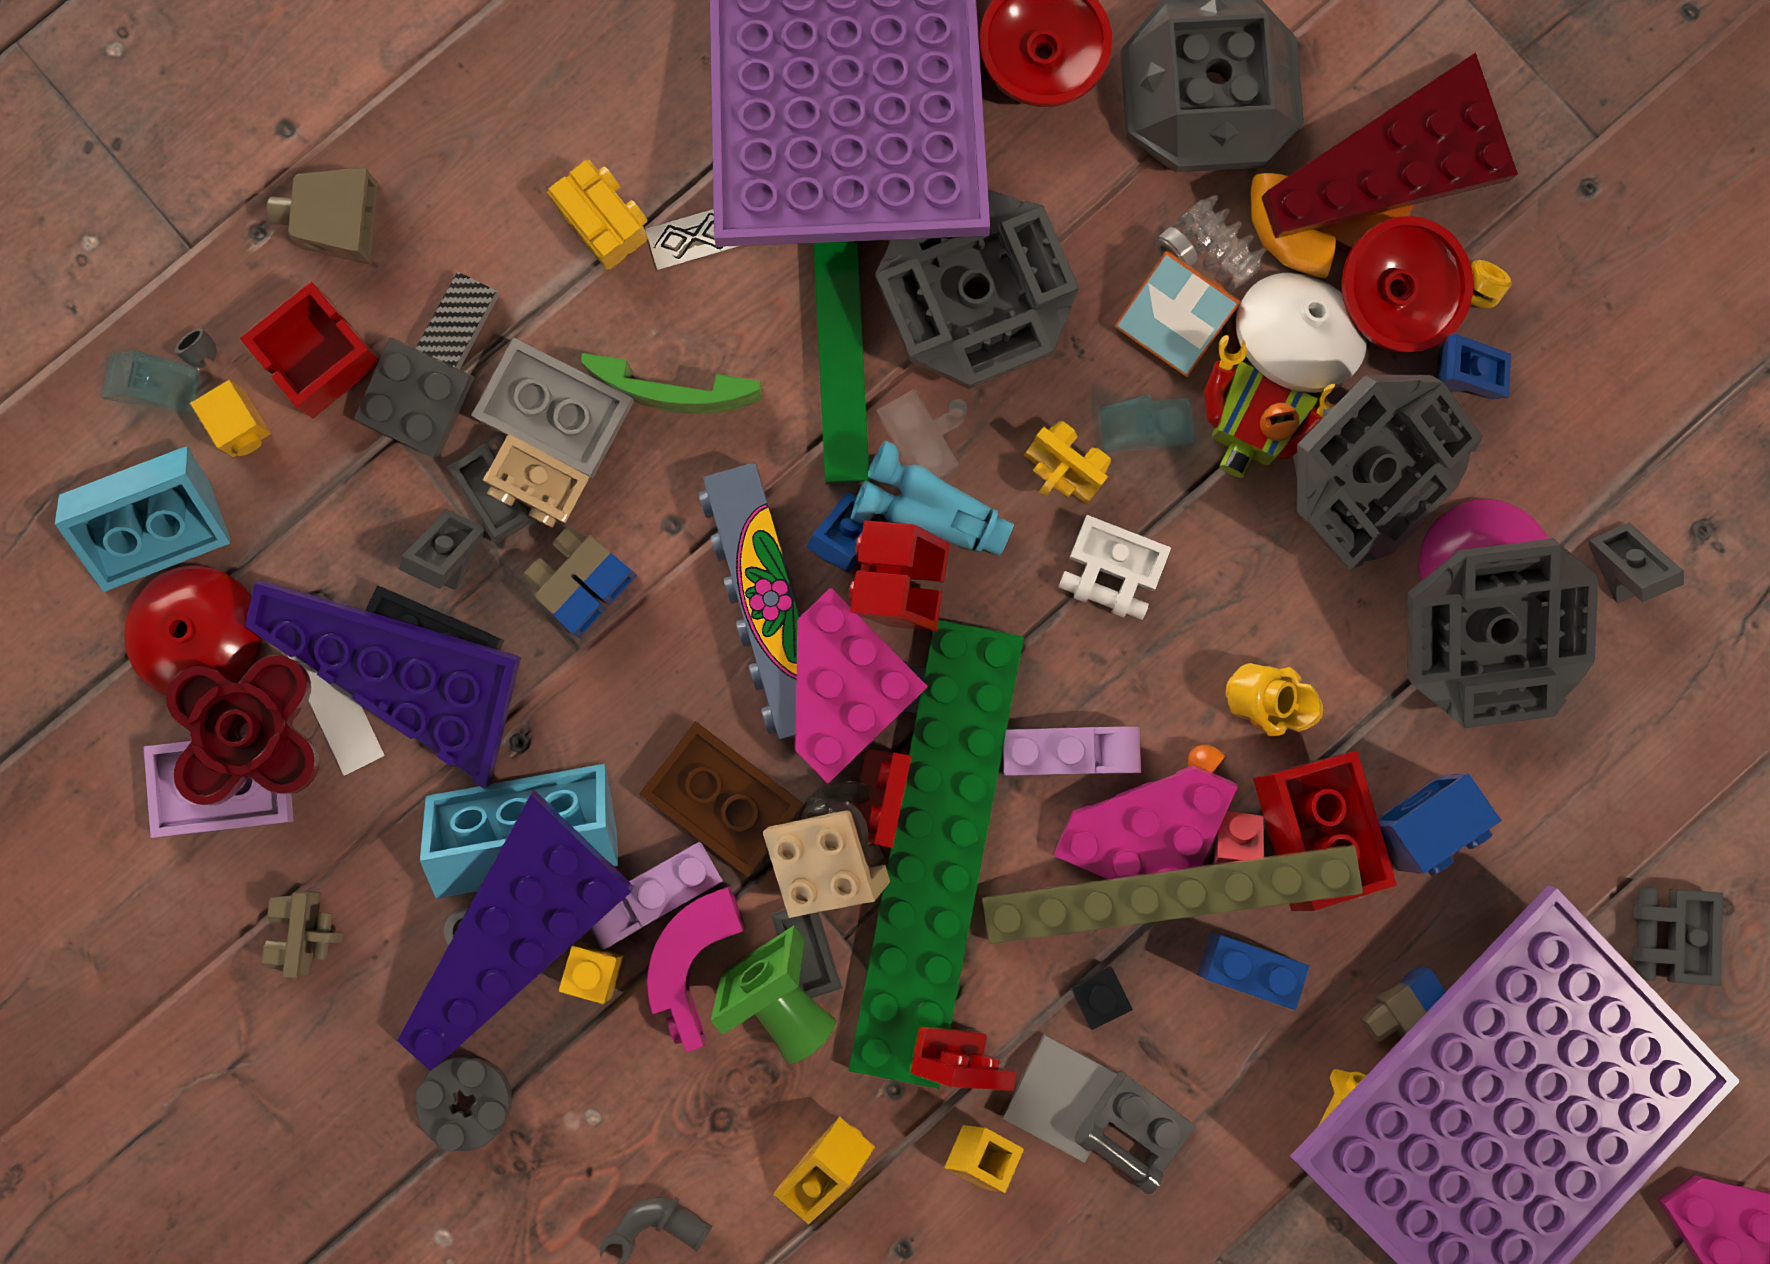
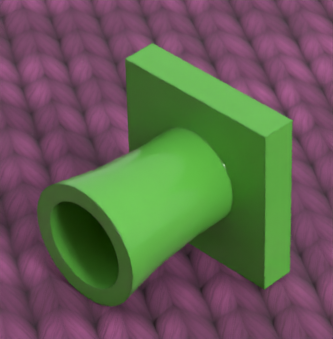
(769, 988)

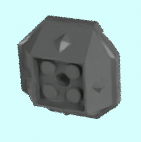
(1204, 124)
(989, 336)
(1382, 464)
(1526, 661)

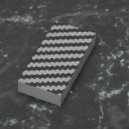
(458, 320)

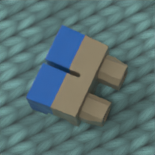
(563, 593)
(1403, 1004)

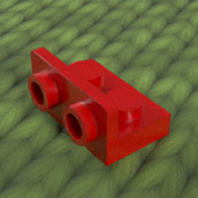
(887, 778)
(958, 1060)

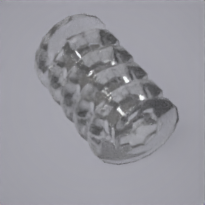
(1221, 243)

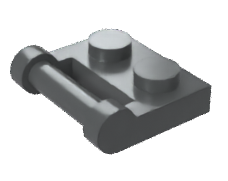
(1142, 1118)

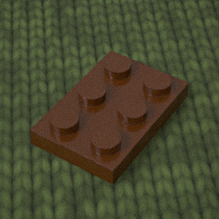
(720, 798)

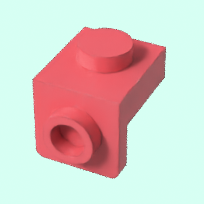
(1239, 838)

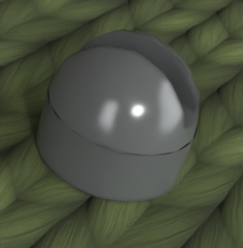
(196, 347)

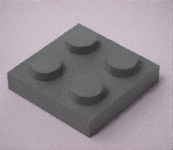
(414, 397)

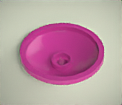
(1475, 526)

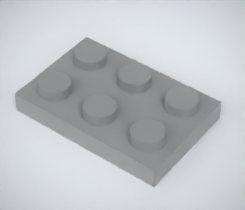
(553, 407)

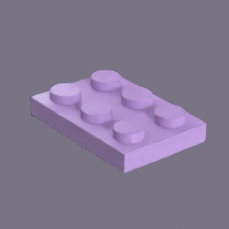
(174, 815)

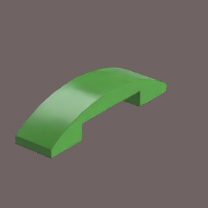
(727, 394)

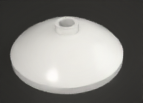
(1299, 332)

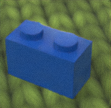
(1253, 970)

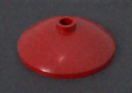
(1070, 30)
(1431, 280)
(215, 617)

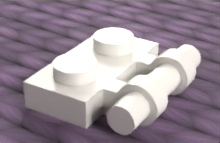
(1119, 554)

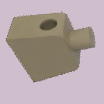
(330, 213)

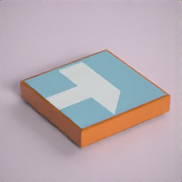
(1177, 313)

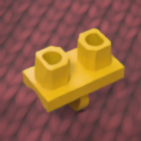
(1063, 466)

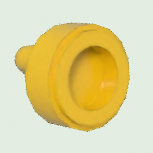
(1489, 281)

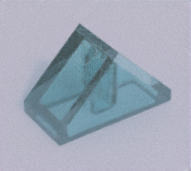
(149, 381)

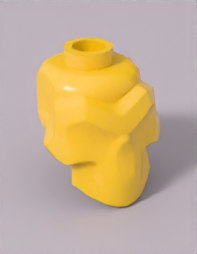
(1273, 699)

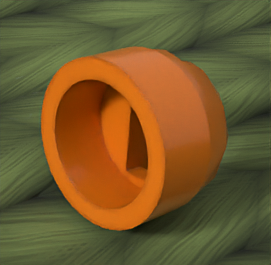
(1282, 430)
(1206, 757)

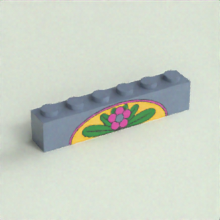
(759, 585)

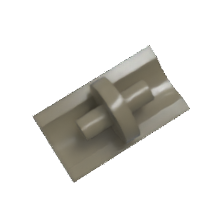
(307, 934)

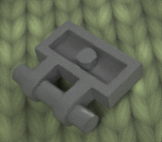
(1693, 936)

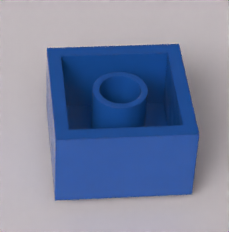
(1437, 823)

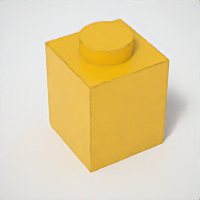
(231, 419)
(591, 972)
(984, 1158)

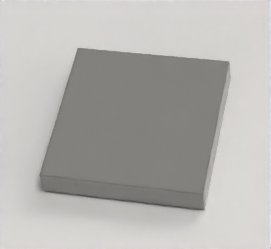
(1057, 1095)

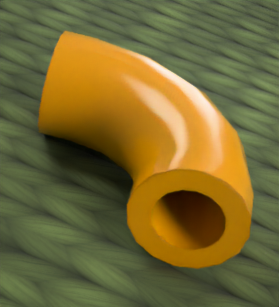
(1304, 252)

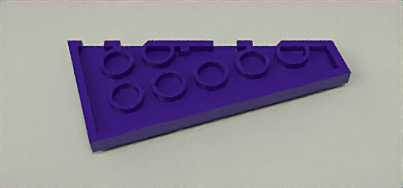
(411, 677)
(526, 914)

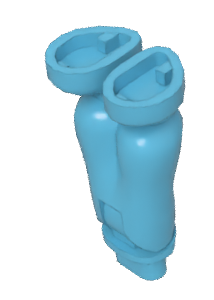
(929, 504)

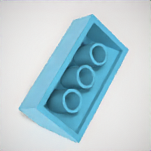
(471, 824)

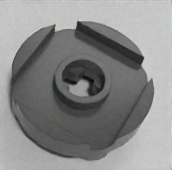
(489, 1113)

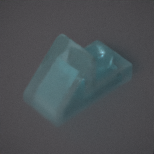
(1146, 424)

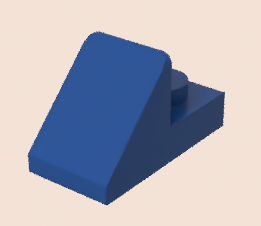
(1474, 367)
(838, 535)

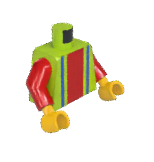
(1235, 406)

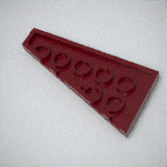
(1416, 152)

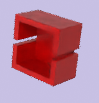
(313, 348)
(890, 559)

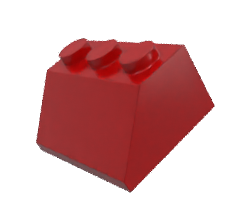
(1325, 808)

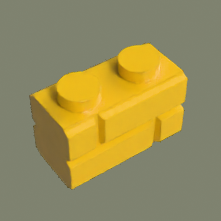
(598, 214)

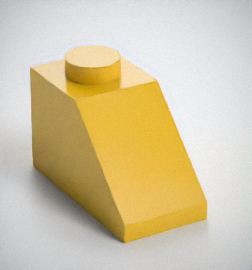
(825, 1170)

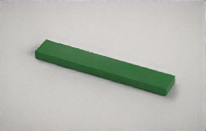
(841, 362)

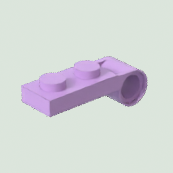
(1072, 751)
(658, 893)

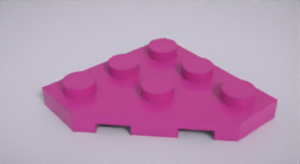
(845, 685)
(1149, 826)
(1720, 1221)

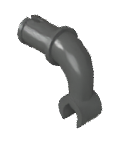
(658, 1213)

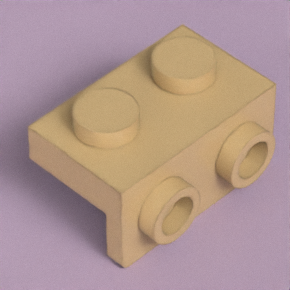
(534, 480)

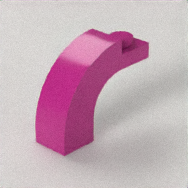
(673, 957)

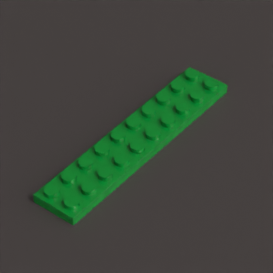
(936, 847)

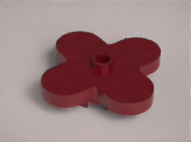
(216, 710)

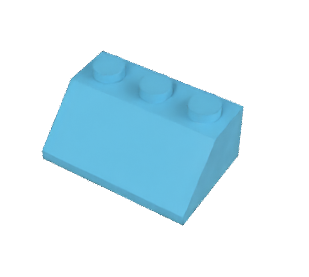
(142, 519)

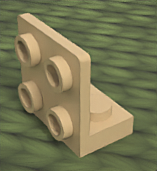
(822, 864)

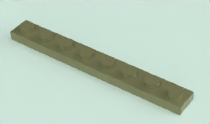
(1173, 894)

